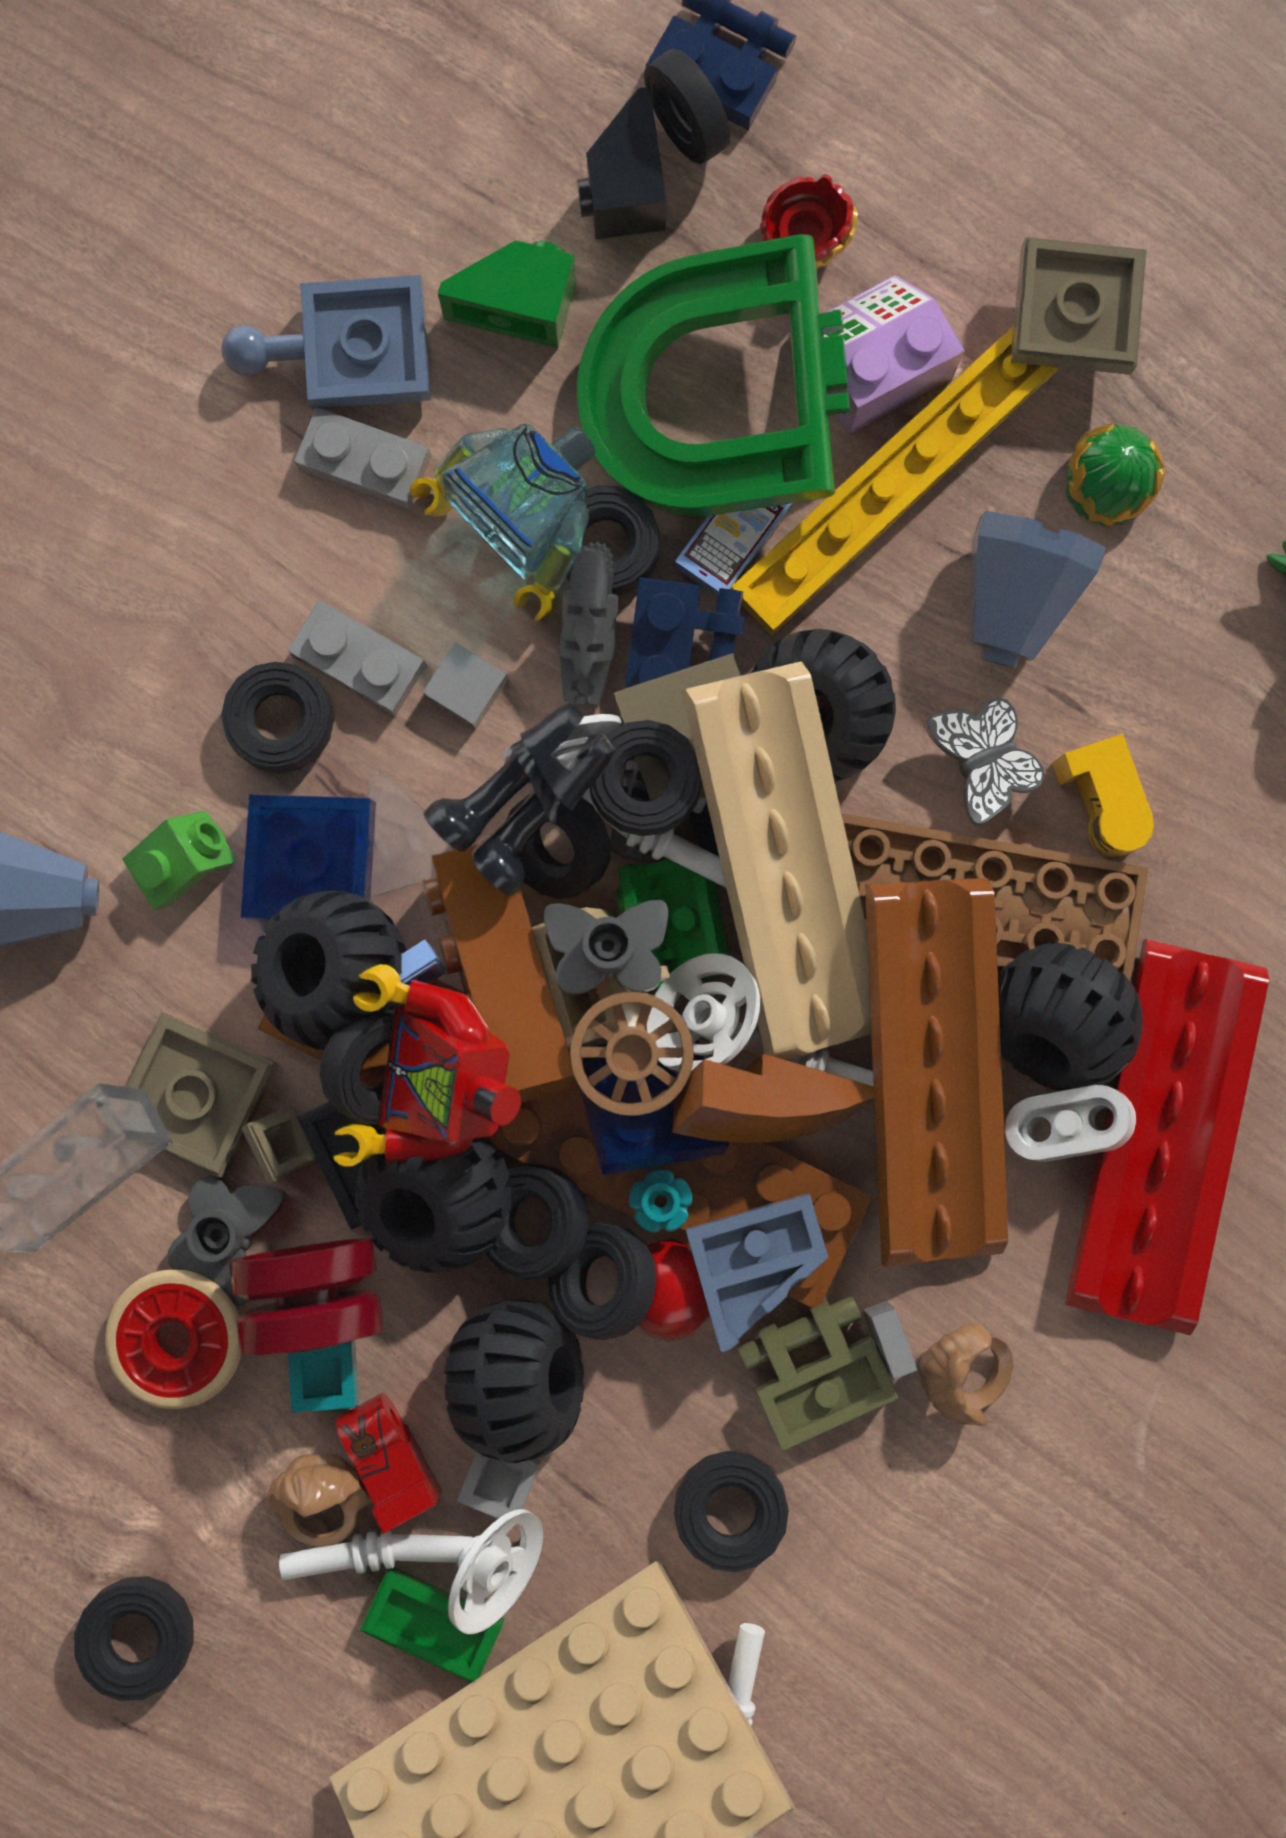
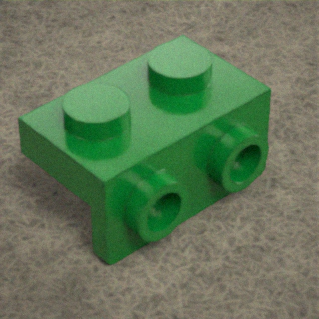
(693, 910)

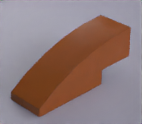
(764, 1101)

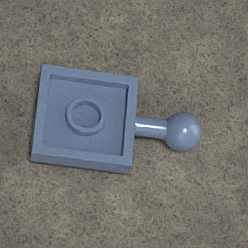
(358, 343)

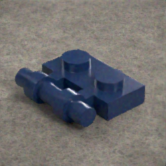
(735, 73)
(666, 627)

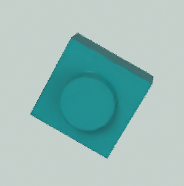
(324, 1379)

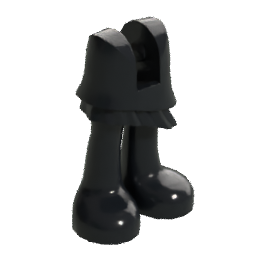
(555, 787)

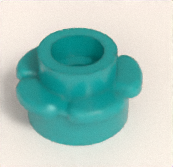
(678, 1198)

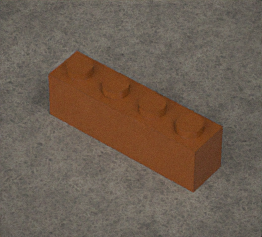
(500, 971)

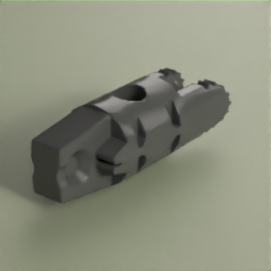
(588, 626)

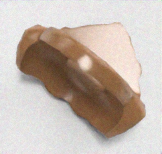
(946, 1368)
(315, 1485)

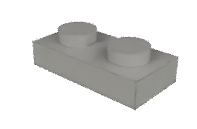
(362, 457)
(357, 657)

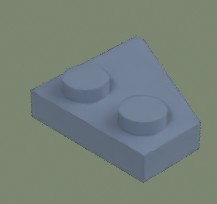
(754, 1261)

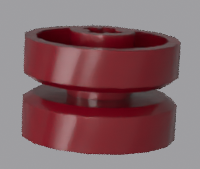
(307, 1306)

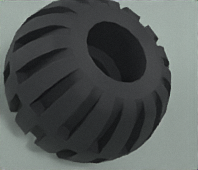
(855, 686)
(314, 963)
(1067, 1017)
(435, 1211)
(514, 1381)

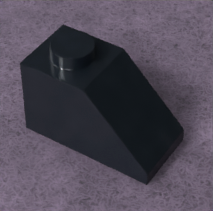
(625, 174)

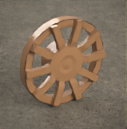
(632, 1053)

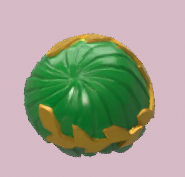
(1114, 474)

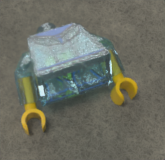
(519, 499)

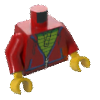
(439, 1076)

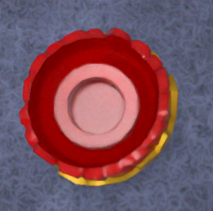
(811, 210)

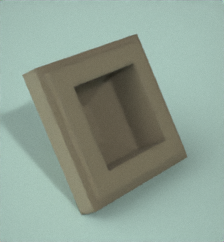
(279, 1144)

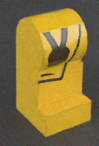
(1111, 794)

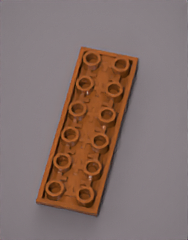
(936, 1070)

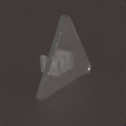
(401, 838)

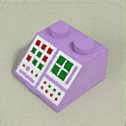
(894, 350)

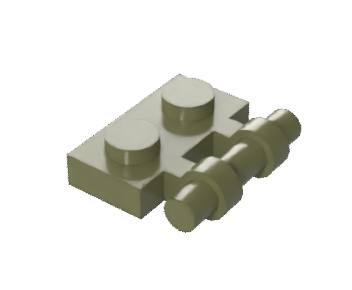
(824, 1391)

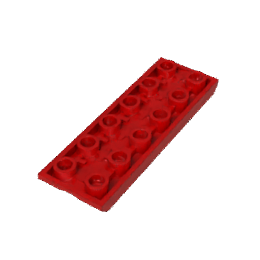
(1163, 1191)

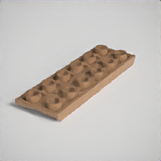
(1037, 891)

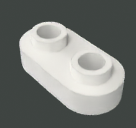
(1072, 1123)

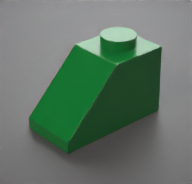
(514, 292)

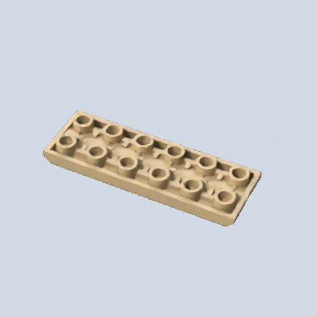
(784, 856)

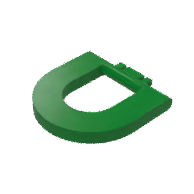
(697, 295)

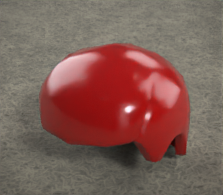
(678, 1300)

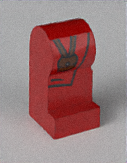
(388, 1461)

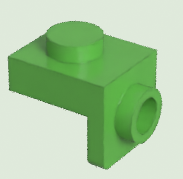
(178, 857)

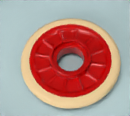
(135, 1347)

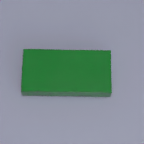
(417, 1621)

